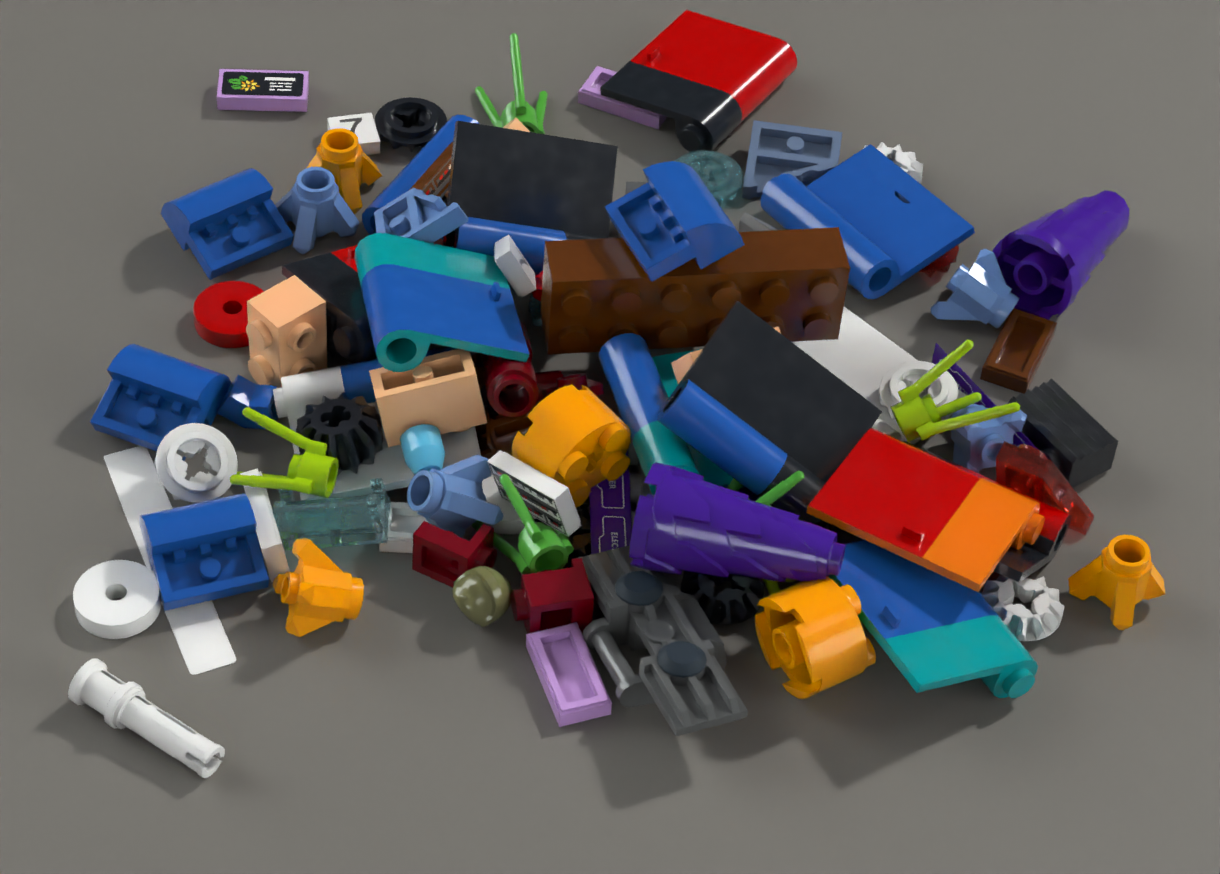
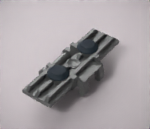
(685, 651)

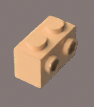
(286, 332)
(435, 393)

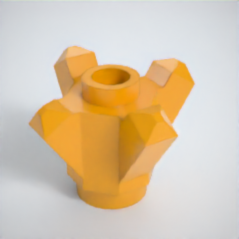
(347, 162)
(1119, 578)
(317, 591)

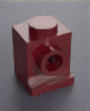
(554, 598)

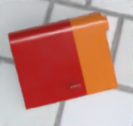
(926, 509)

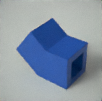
(244, 394)

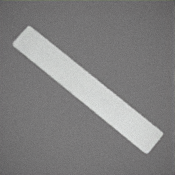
(196, 625)

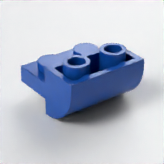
(673, 221)
(228, 222)
(155, 395)
(204, 551)

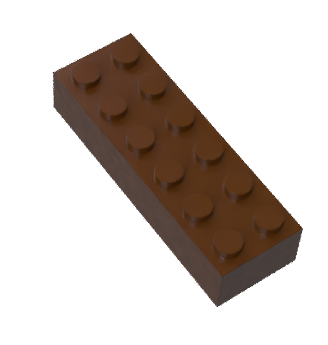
(780, 275)

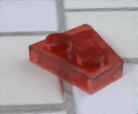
(1036, 476)

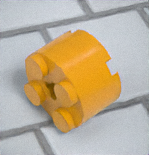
(574, 441)
(814, 635)

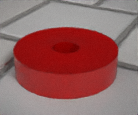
(223, 314)

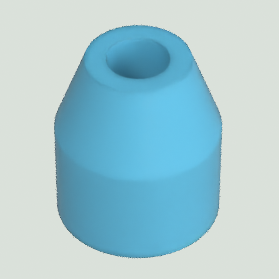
(423, 448)

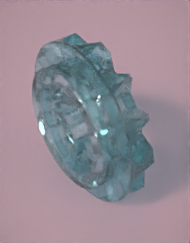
(717, 168)

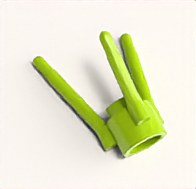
(922, 418)
(307, 473)

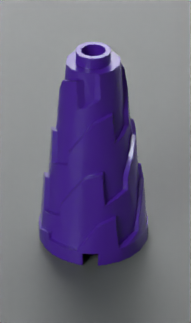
(1057, 252)
(724, 533)

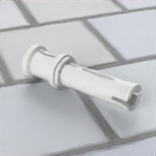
(127, 707)

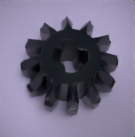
(347, 427)

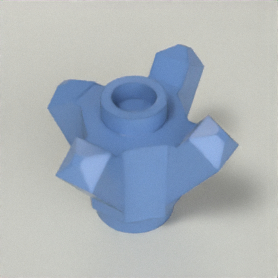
(316, 208)
(977, 293)
(980, 443)
(454, 495)

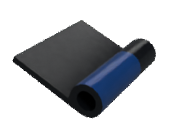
(527, 188)
(767, 411)

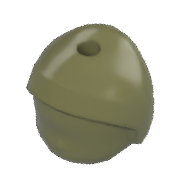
(482, 595)

